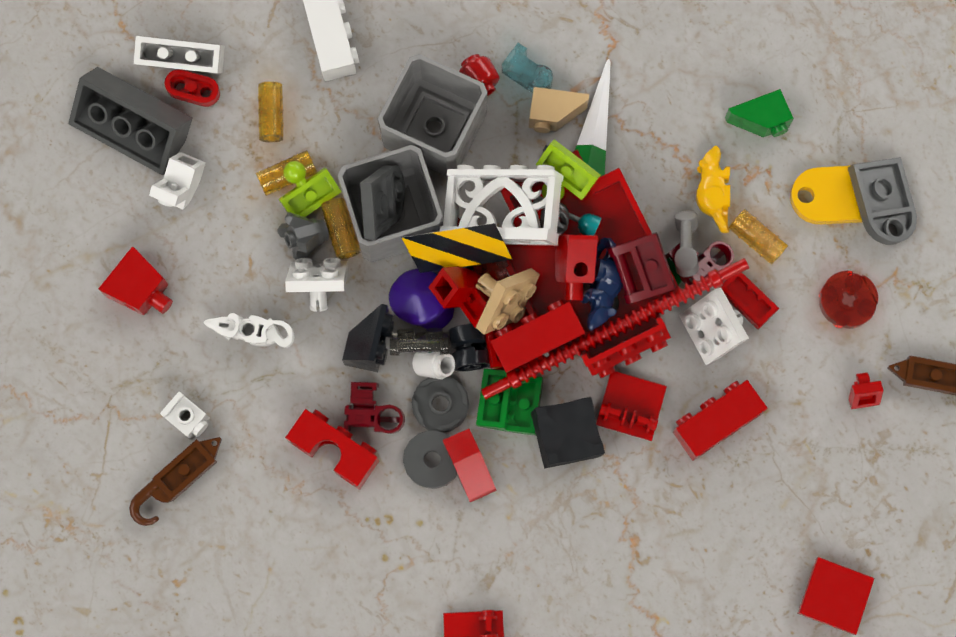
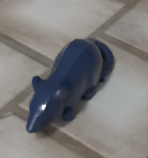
(604, 289)

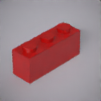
(537, 335)
(719, 418)

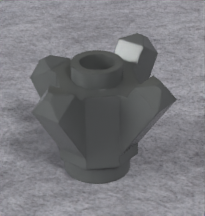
(303, 234)

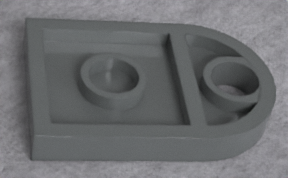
(884, 199)
(382, 200)

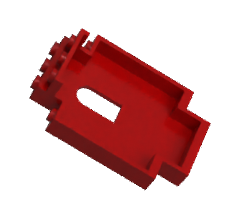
(621, 222)

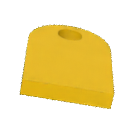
(831, 194)

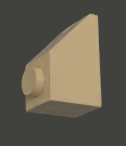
(555, 108)

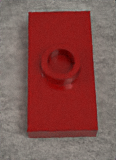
(749, 300)

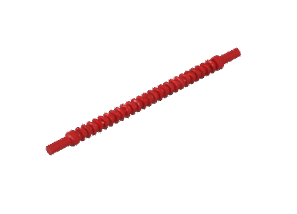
(713, 279)

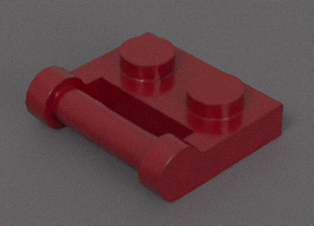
(650, 264)

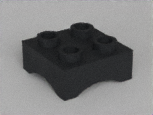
(567, 432)

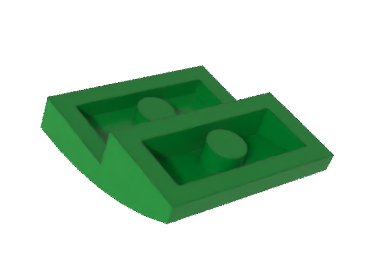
(510, 408)

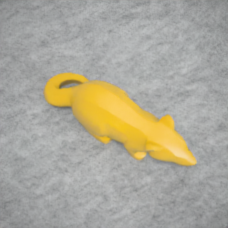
(712, 193)

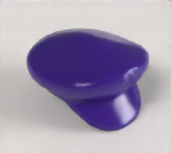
(415, 302)

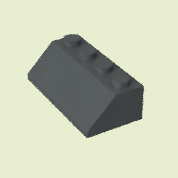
(128, 119)

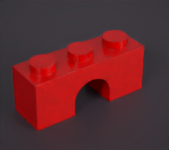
(313, 432)

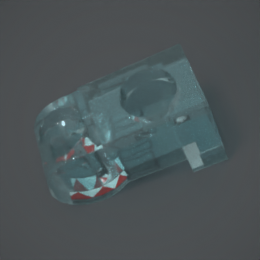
(525, 71)

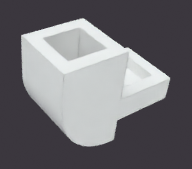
(179, 181)

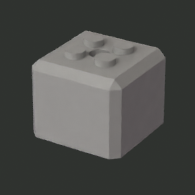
(433, 93)
(420, 210)

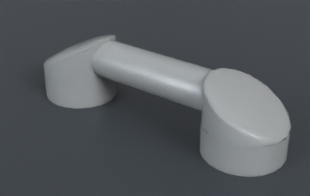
(686, 258)

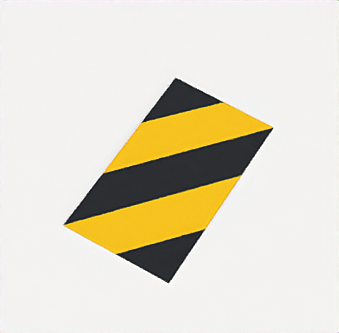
(457, 247)

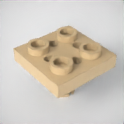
(506, 299)

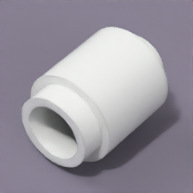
(433, 364)

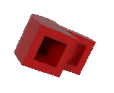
(457, 288)

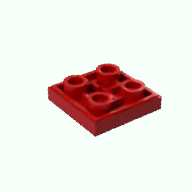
(836, 596)

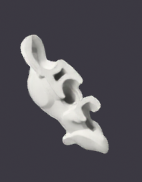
(254, 330)

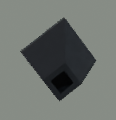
(366, 341)

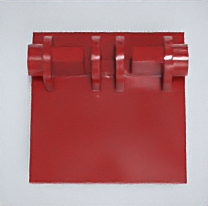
(631, 405)
(474, 624)

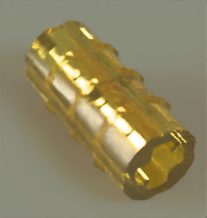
(270, 112)
(273, 178)
(340, 228)
(758, 236)

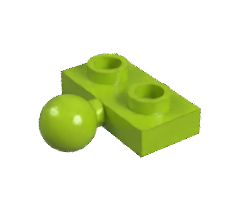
(577, 174)
(308, 193)

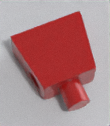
(578, 252)
(136, 285)

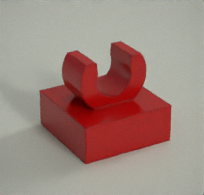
(864, 392)

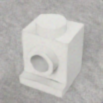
(177, 407)

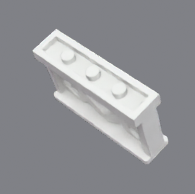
(530, 230)

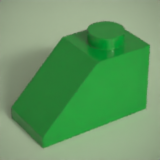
(762, 115)

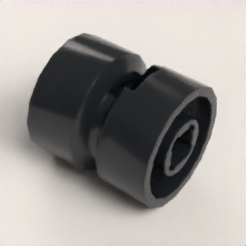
(469, 347)

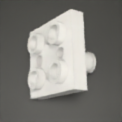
(317, 278)
(719, 325)

